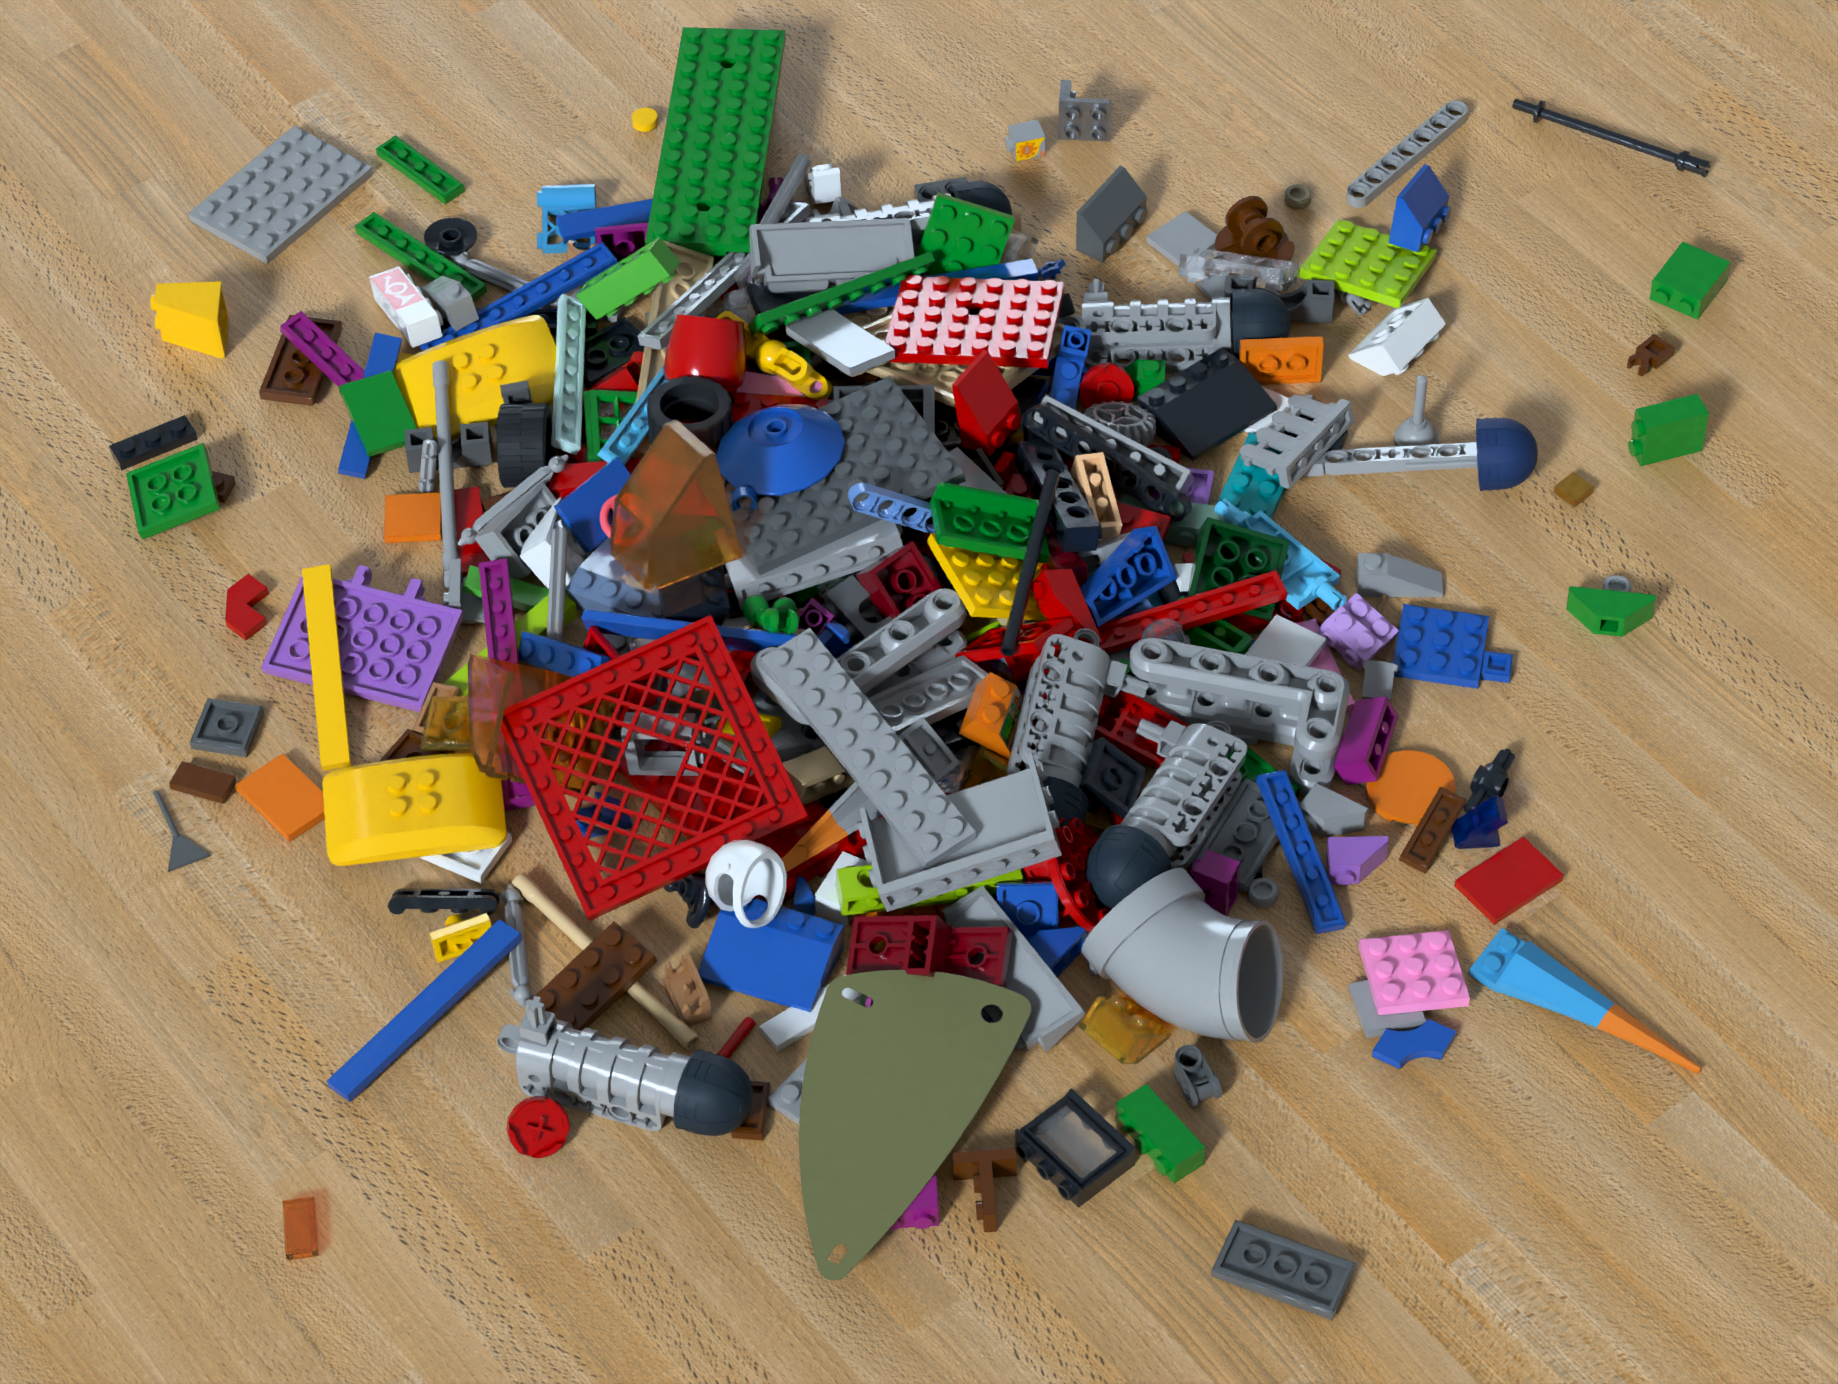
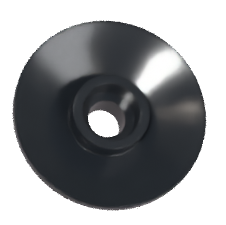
(450, 236)

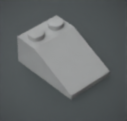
(510, 529)

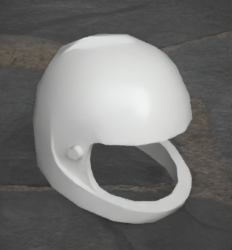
(742, 872)

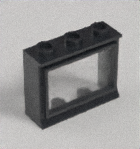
(1075, 1148)

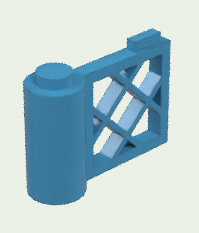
(559, 201)

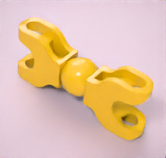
(776, 359)

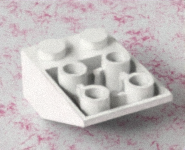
(537, 548)

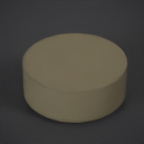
(1297, 196)

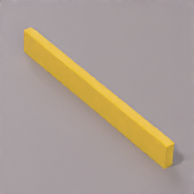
(326, 668)

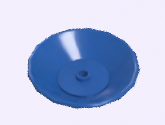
(780, 449)

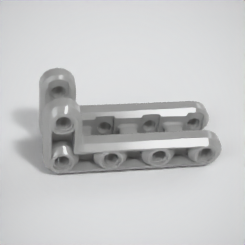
(896, 652)
(1252, 697)

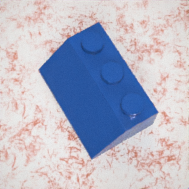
(1419, 211)

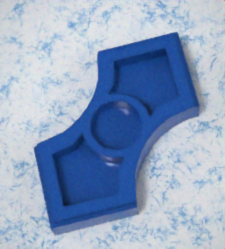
(1403, 1046)

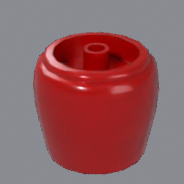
(707, 350)

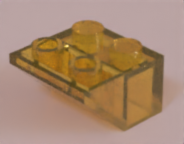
(1124, 1028)

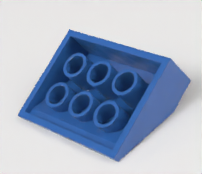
(775, 962)

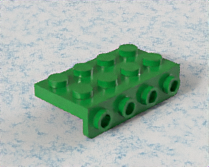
(984, 521)

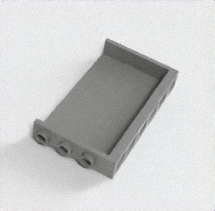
(819, 566)
(1011, 833)

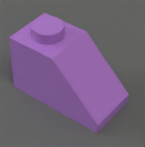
(1354, 857)

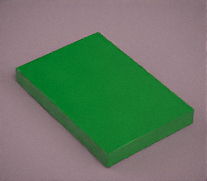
(378, 412)

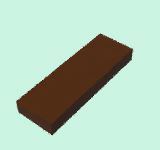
(1432, 830)

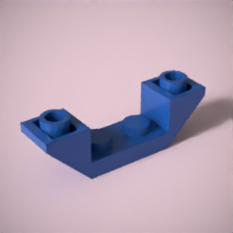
(1069, 365)

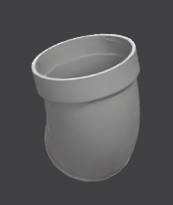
(1190, 960)

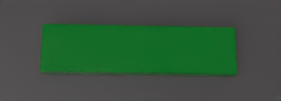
(420, 169)

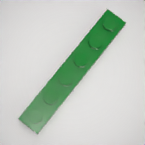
(415, 254)

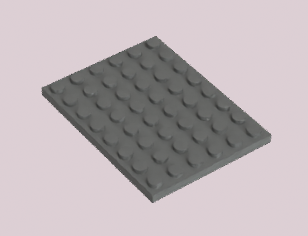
(883, 447)

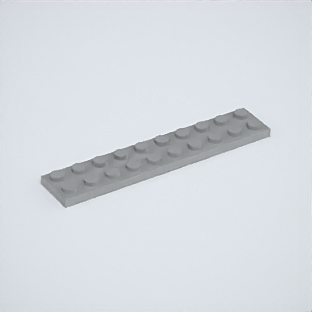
(868, 749)

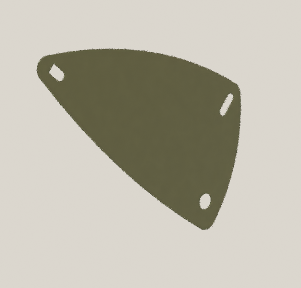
(892, 1097)

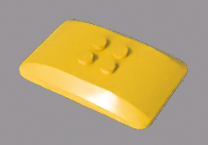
(477, 368)
(411, 809)

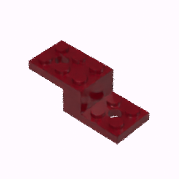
(929, 946)

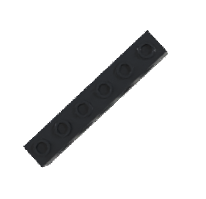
(1070, 515)

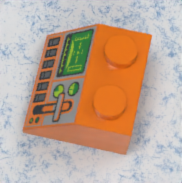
(993, 714)

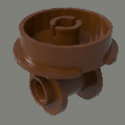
(1252, 233)

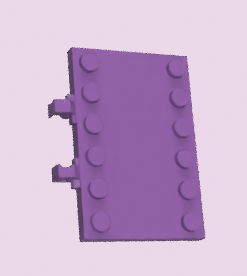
(386, 641)

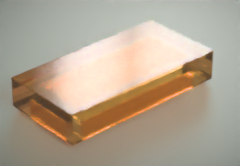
(300, 1228)

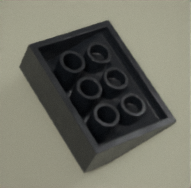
(1207, 404)

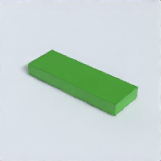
(524, 594)

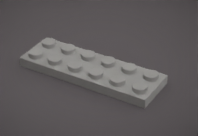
(929, 695)

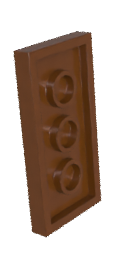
(292, 374)
(596, 977)

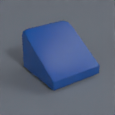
(803, 899)

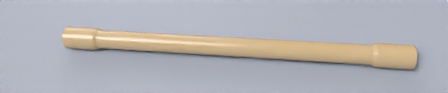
(677, 1028)

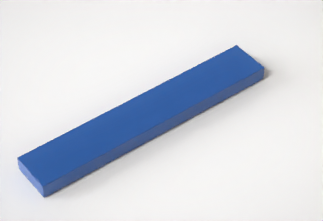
(381, 359)
(1301, 852)

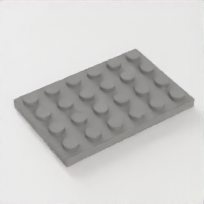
(280, 194)

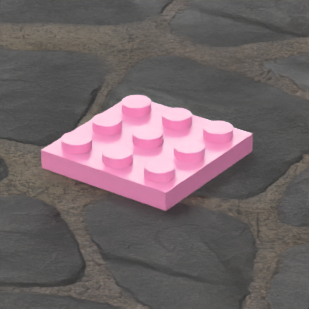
(1413, 972)

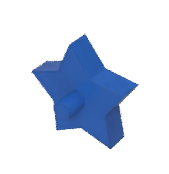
(1050, 269)

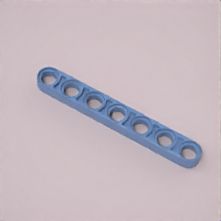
(895, 512)

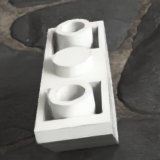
(823, 183)

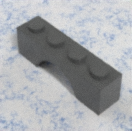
(1307, 304)

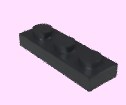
(153, 442)

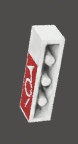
(406, 306)

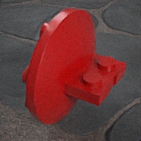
(1069, 875)

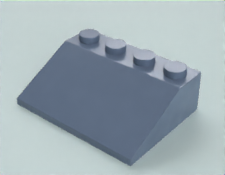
(608, 587)

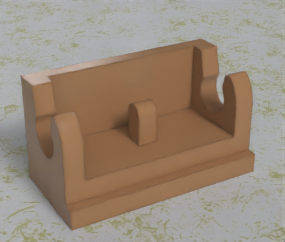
(687, 992)

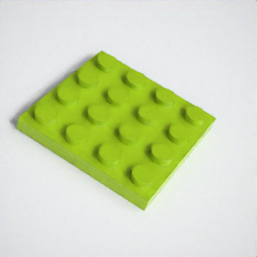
(1366, 264)

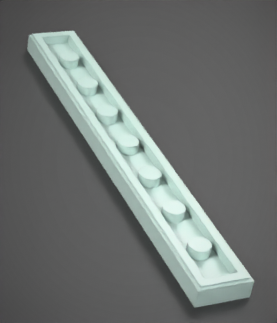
(569, 375)

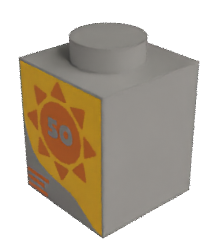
(1025, 140)

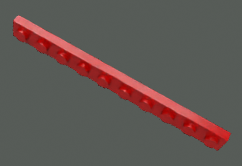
(1188, 612)

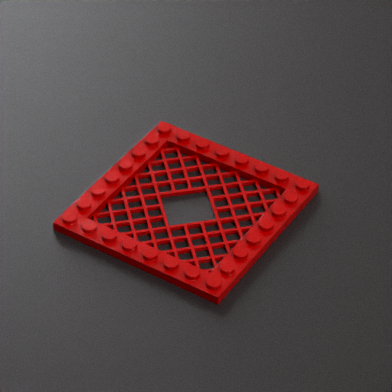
(598, 684)

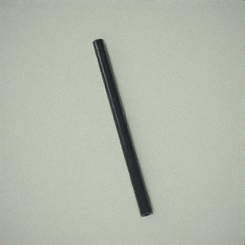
(1030, 563)

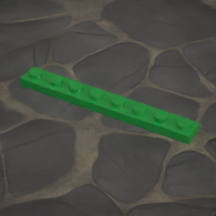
(835, 296)

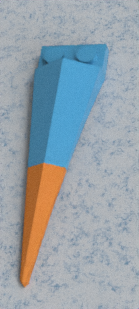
(1535, 977)

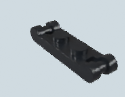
(434, 899)

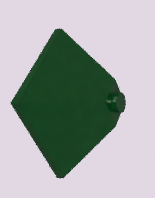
(1234, 554)

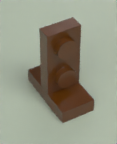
(982, 1168)

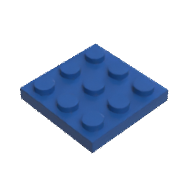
(1440, 646)

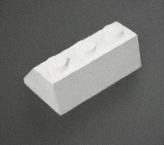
(1399, 338)

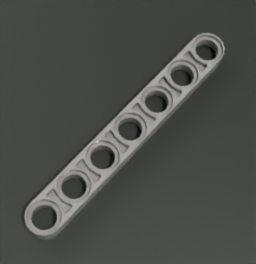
(1402, 162)

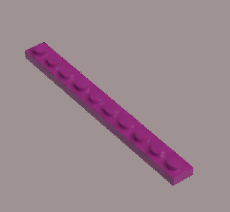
(502, 645)

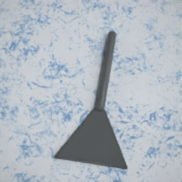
(182, 850)

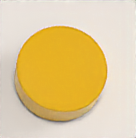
(644, 119)

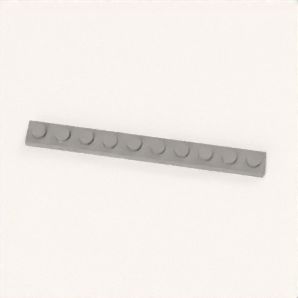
(708, 288)

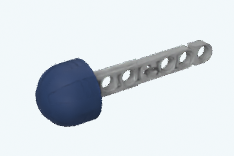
(1502, 453)

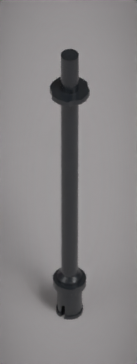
(1682, 160)

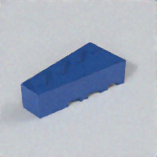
(1128, 575)

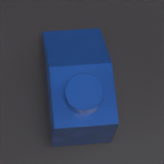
(1058, 946)

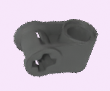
(1196, 1081)

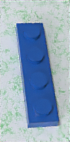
(558, 655)

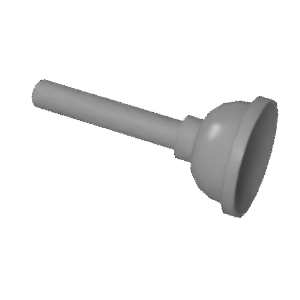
(1417, 428)

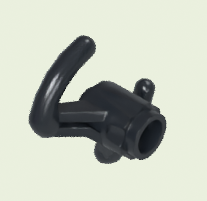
(695, 894)

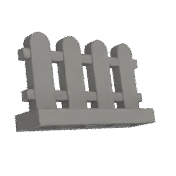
(1311, 443)

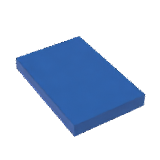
(583, 505)

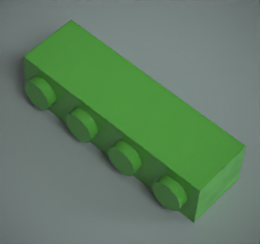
(628, 279)

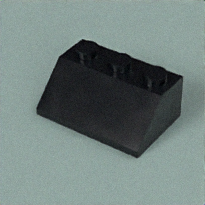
(696, 598)

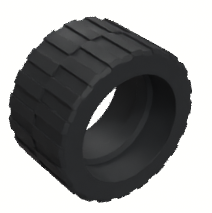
(691, 399)
(523, 441)

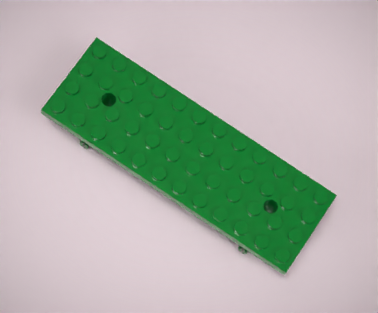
(716, 139)

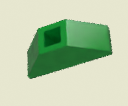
(1610, 610)

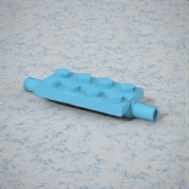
(1303, 572)

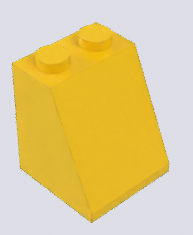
(192, 316)

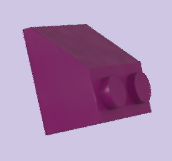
(622, 239)

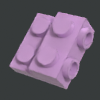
(1357, 631)

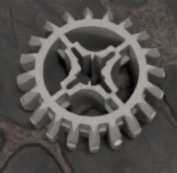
(1125, 419)

